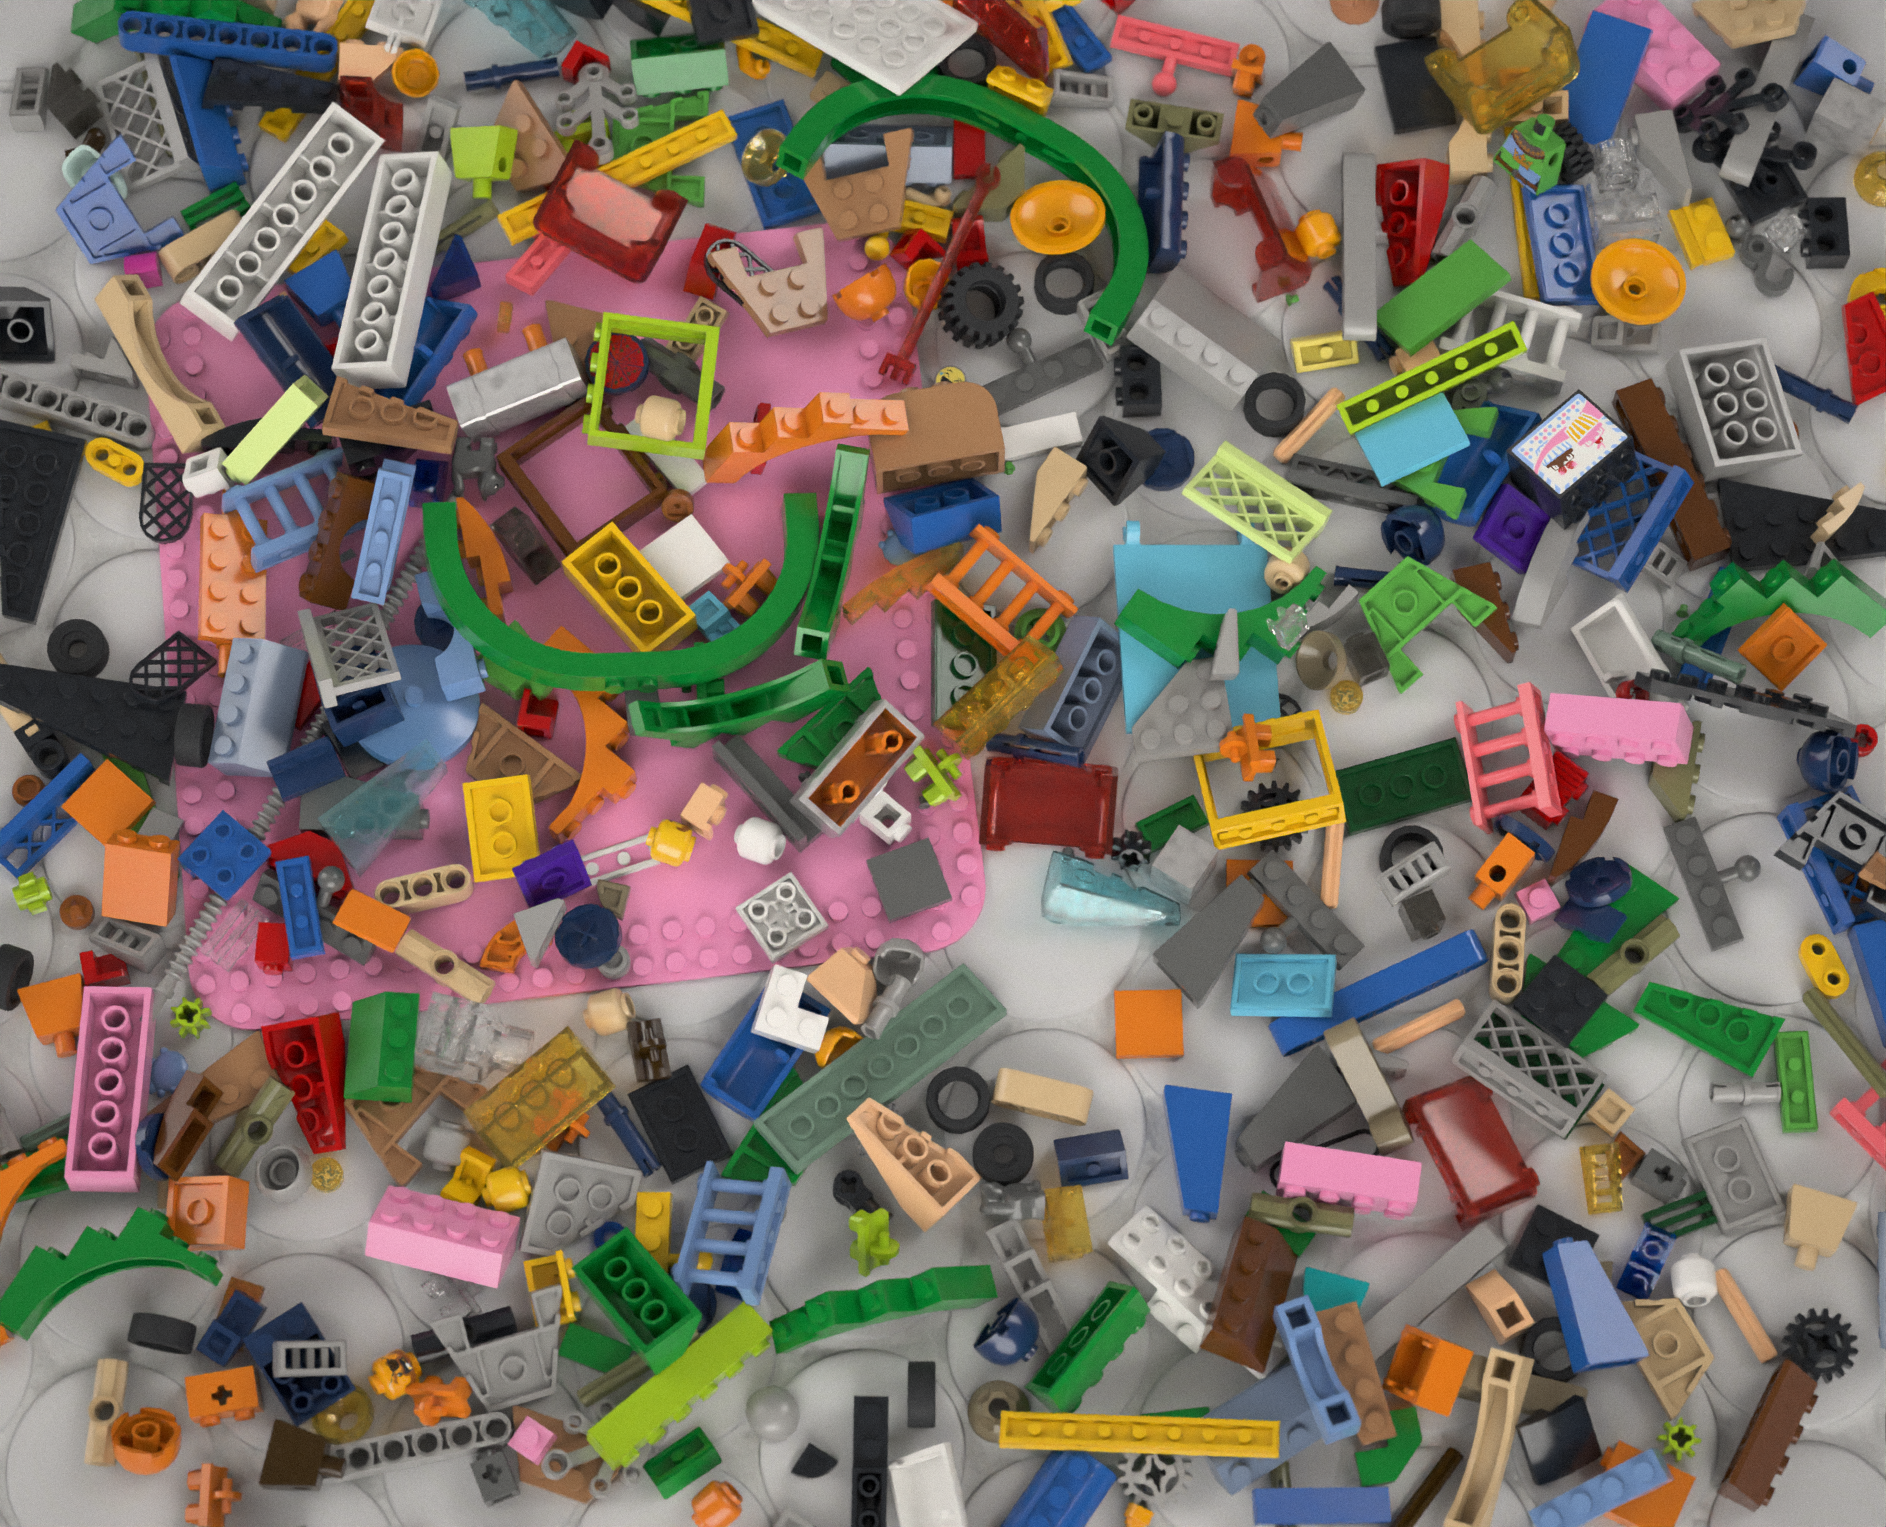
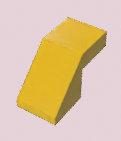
(469, 1177)

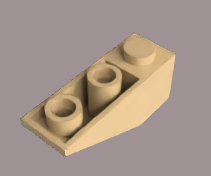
(1055, 486)

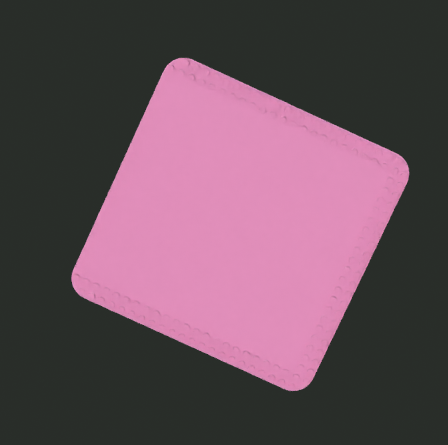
(677, 918)

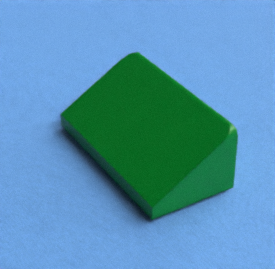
(682, 1463)

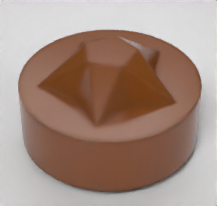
(677, 505)
(77, 912)

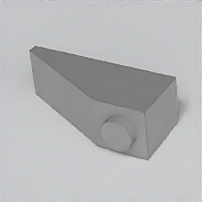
(1661, 151)

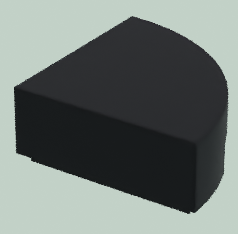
(813, 1463)

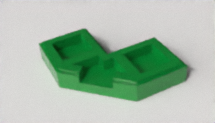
(1387, 1463)

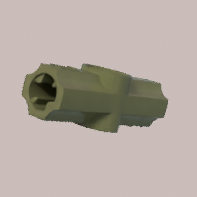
(1647, 944)
(240, 1144)
(1324, 1217)

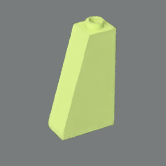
(274, 430)

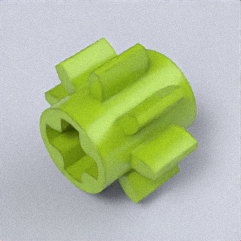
(32, 893)
(182, 1017)
(1671, 1446)

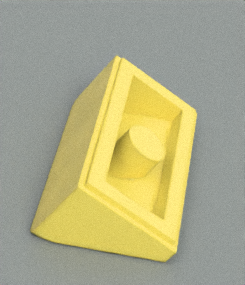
(1323, 351)

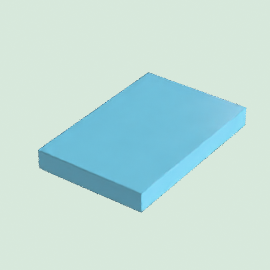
(1412, 439)
(1283, 985)

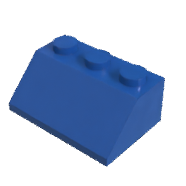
(942, 514)

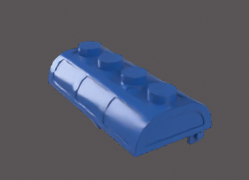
(438, 336)
(1484, 463)
(752, 1065)
(1062, 1492)

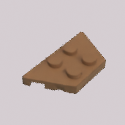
(537, 148)
(574, 324)
(506, 751)
(577, 1480)

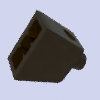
(298, 1460)

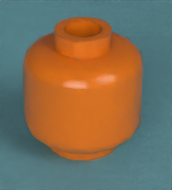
(716, 1505)

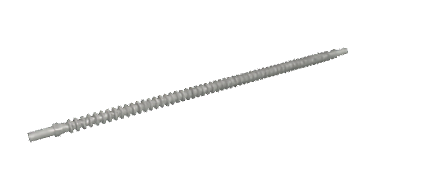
(165, 988)

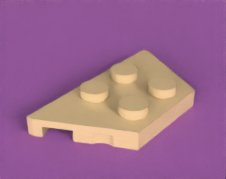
(1750, 21)
(1674, 1347)

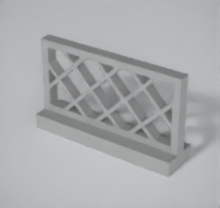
(168, 106)
(324, 655)
(1517, 1083)

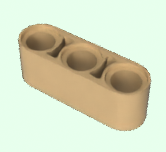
(192, 252)
(440, 895)
(1515, 941)
(1042, 1096)

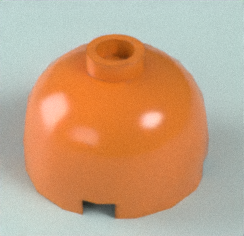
(868, 295)
(146, 1440)

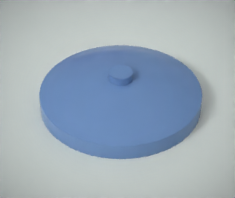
(425, 710)

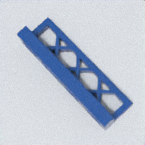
(36, 815)

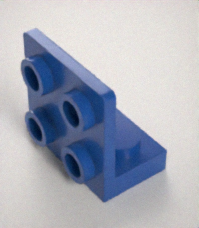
(224, 856)

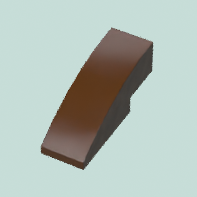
(1582, 835)
(185, 1123)

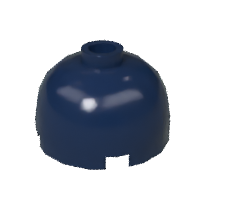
(1414, 533)
(1828, 761)
(1010, 1335)

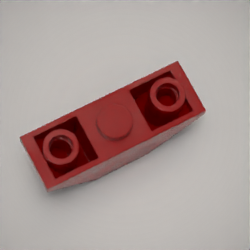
(321, 853)

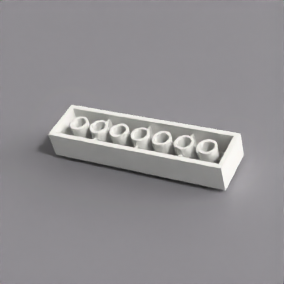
(282, 220)
(392, 270)

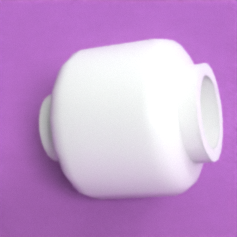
(760, 840)
(1693, 1280)

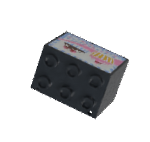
(1572, 459)

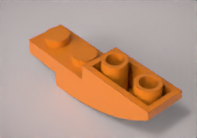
(484, 555)

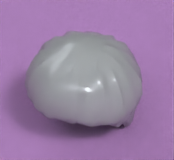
(283, 1173)

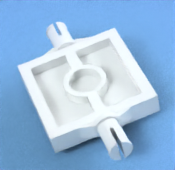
(404, 21)

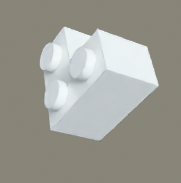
(780, 1016)

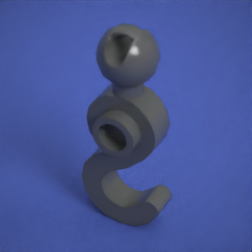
(1757, 254)
(1474, 392)

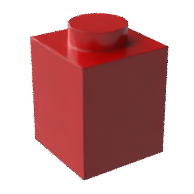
(272, 949)

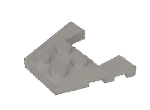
(512, 1366)

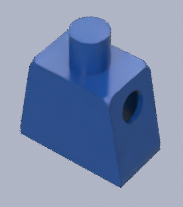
(1828, 61)
(322, 289)

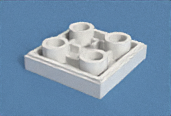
(685, 557)
(782, 917)

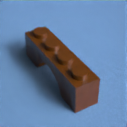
(325, 577)

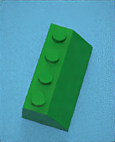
(639, 1299)
(1089, 1348)

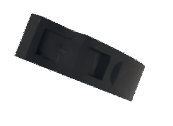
(304, 440)
(870, 1461)

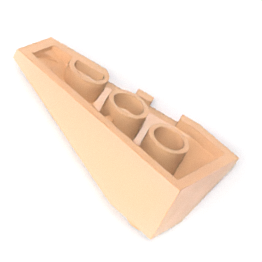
(916, 1169)

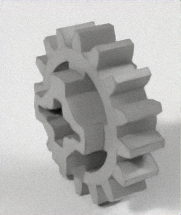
(1140, 1475)

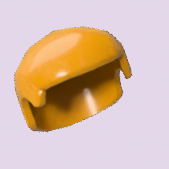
(415, 73)
(919, 280)
(835, 1043)

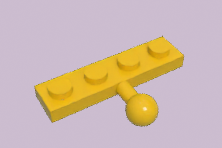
(1057, 50)
(931, 219)
(655, 1228)

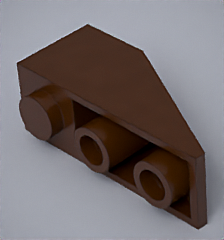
(1495, 629)

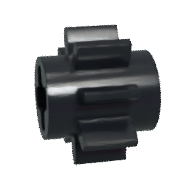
(1131, 850)

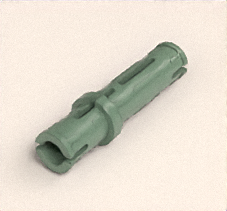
(1687, 652)

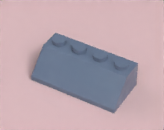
(865, 150)
(1086, 690)
(257, 706)
(1273, 1399)

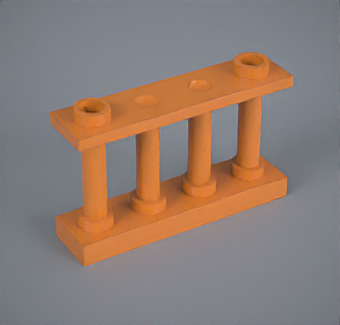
(971, 608)

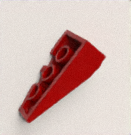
(1412, 207)
(312, 1063)

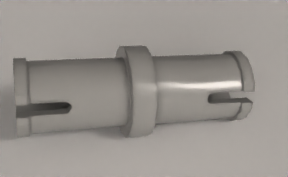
(885, 1007)
(1744, 1092)

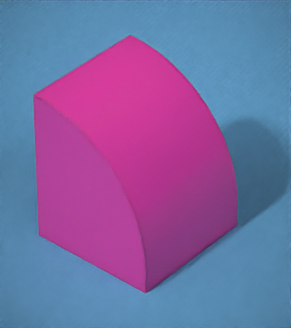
(146, 266)

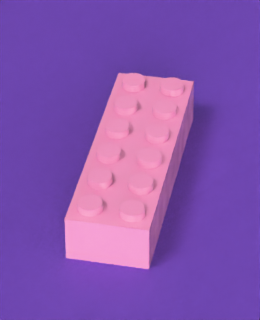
(110, 1089)

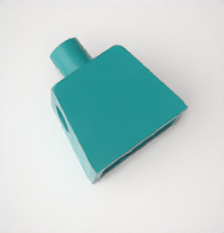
(1331, 1290)

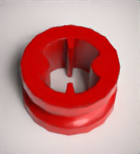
(1624, 687)
(1871, 737)

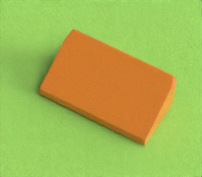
(372, 920)

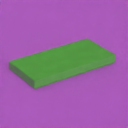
(1441, 297)

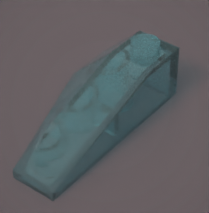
(1087, 898)

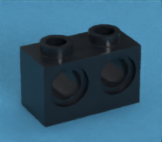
(1831, 233)
(1144, 380)

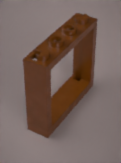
(549, 433)

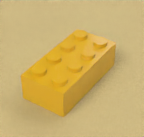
(629, 592)

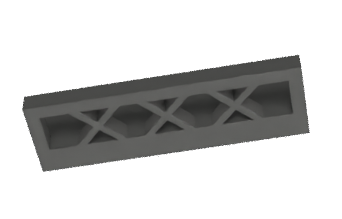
(1346, 492)
(765, 790)

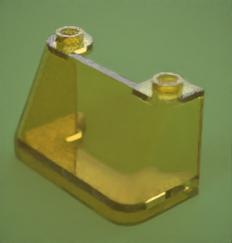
(1509, 69)

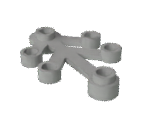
(595, 79)
(588, 1453)

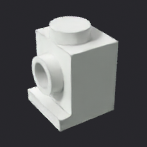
(206, 473)
(883, 808)

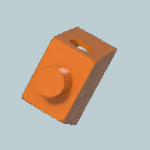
(1253, 143)
(1509, 859)
(55, 1011)

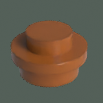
(26, 789)

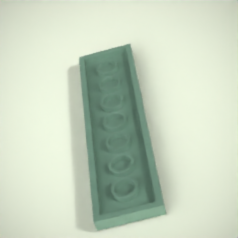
(883, 1068)

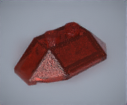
(1012, 31)

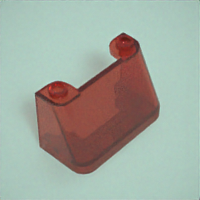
(606, 217)
(1279, 255)
(1048, 805)
(1471, 1150)

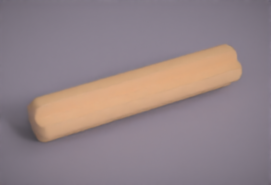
(1308, 425)
(1332, 865)
(1419, 1027)
(1744, 1316)

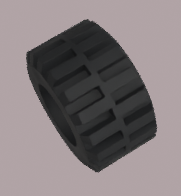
(1000, 291)

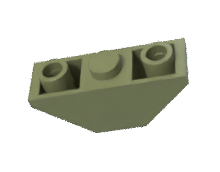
(1152, 119)
(1000, 201)
(1674, 784)

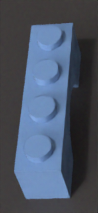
(458, 666)
(1322, 1388)
(1605, 1492)

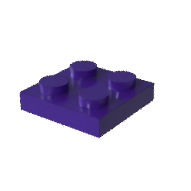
(1512, 528)
(552, 875)

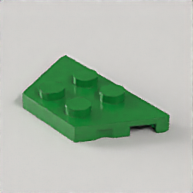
(828, 727)
(1601, 1030)
(755, 1154)

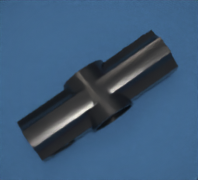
(485, 1328)

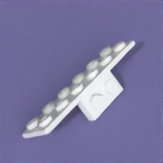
(1181, 1275)

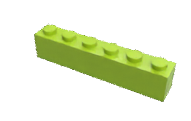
(1432, 377)
(676, 1388)

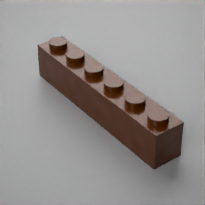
(1656, 435)

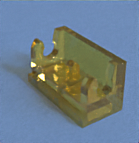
(1066, 1224)

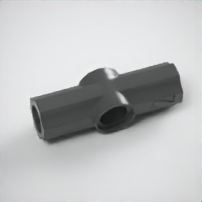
(678, 372)

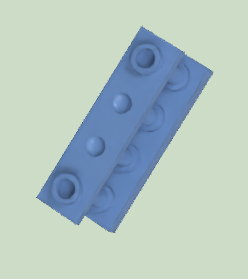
(383, 531)
(296, 538)
(757, 1251)

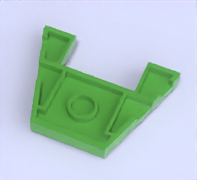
(655, 124)
(1425, 480)
(1408, 603)

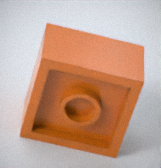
(209, 1211)
(1427, 1370)

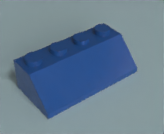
(209, 128)

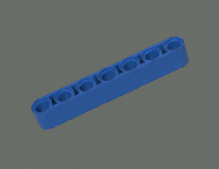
(216, 31)
(1384, 990)

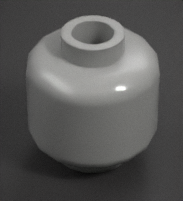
(445, 1144)

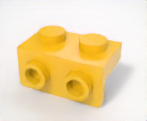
(1026, 91)
(550, 1271)

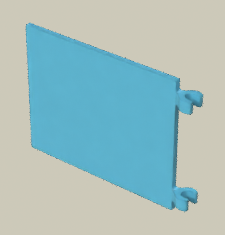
(1201, 581)

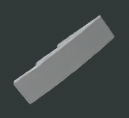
(1547, 574)
(1030, 1280)

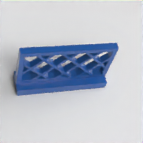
(1647, 532)
(1821, 874)

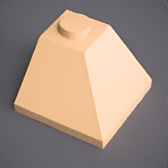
(847, 983)

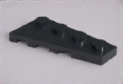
(252, 85)

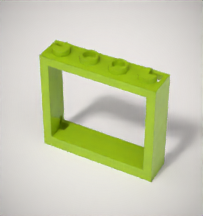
(657, 329)

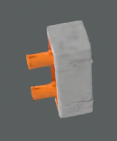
(518, 388)
(857, 768)

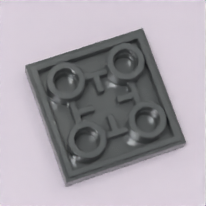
(909, 880)

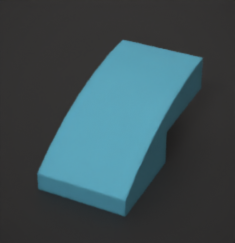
(712, 617)

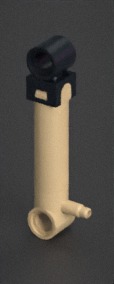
(36, 740)

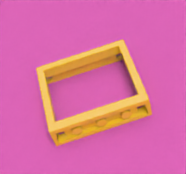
(1284, 818)

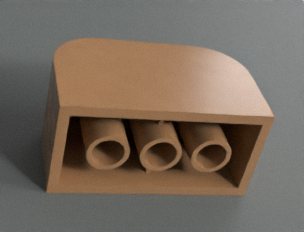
(949, 438)

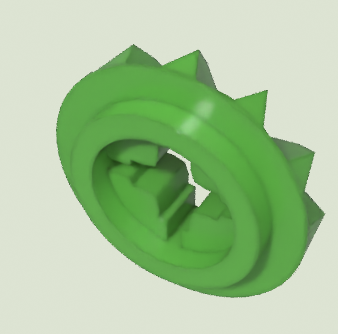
(1054, 633)

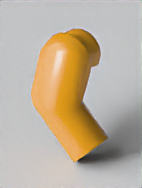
(752, 67)

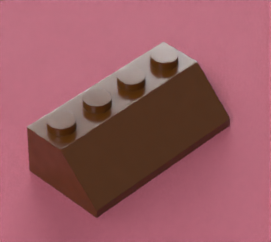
(1249, 1288)
(1768, 1437)

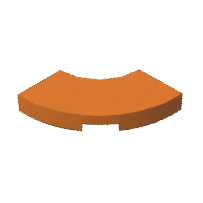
(504, 950)

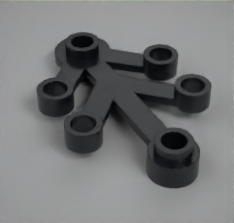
(1689, 116)
(1719, 149)

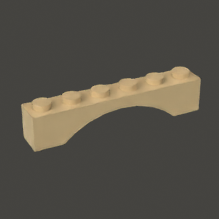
(1467, 148)
(130, 316)
(1499, 1412)

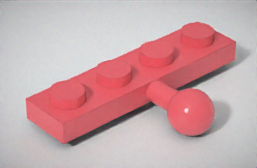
(1174, 48)
(536, 264)

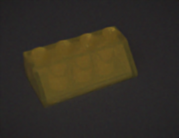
(999, 697)
(539, 1099)

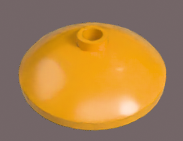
(1057, 217)
(1641, 268)

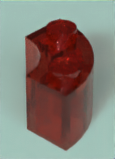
(377, 113)

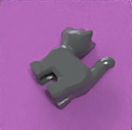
(476, 464)
(1015, 1200)

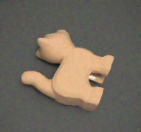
(316, 12)

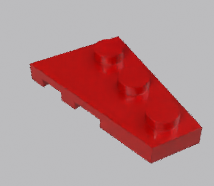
(1865, 347)

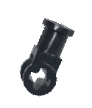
(861, 1198)

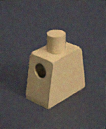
(1815, 1223)

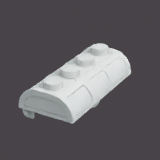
(1619, 647)
(928, 1489)

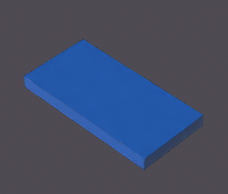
(1608, 67)
(788, 198)
(1561, 244)

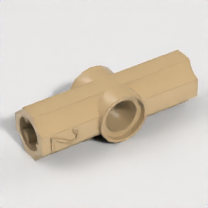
(428, 956)
(108, 1390)

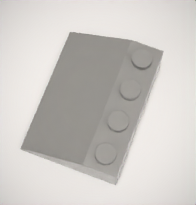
(1203, 339)
(1732, 408)

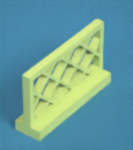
(1265, 490)

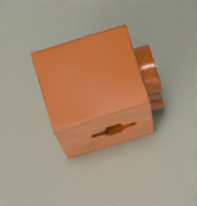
(206, 1388)

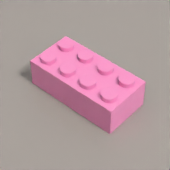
(1674, 61)
(1619, 729)
(1349, 1179)
(442, 1236)

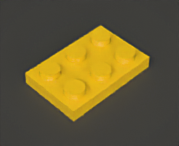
(500, 825)

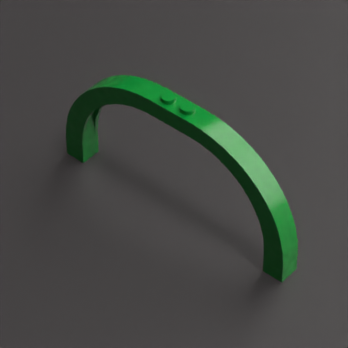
(1015, 125)
(623, 669)

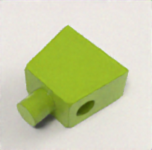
(483, 156)

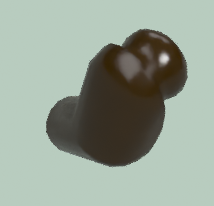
(94, 138)

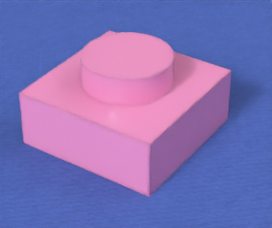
(1537, 901)
(532, 1440)

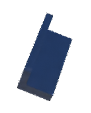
(305, 768)
(1091, 1158)

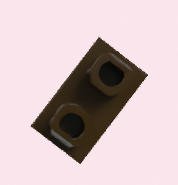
(648, 1050)

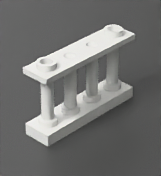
(1529, 373)

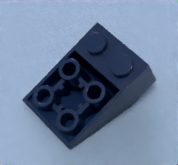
(364, 710)
(304, 1395)

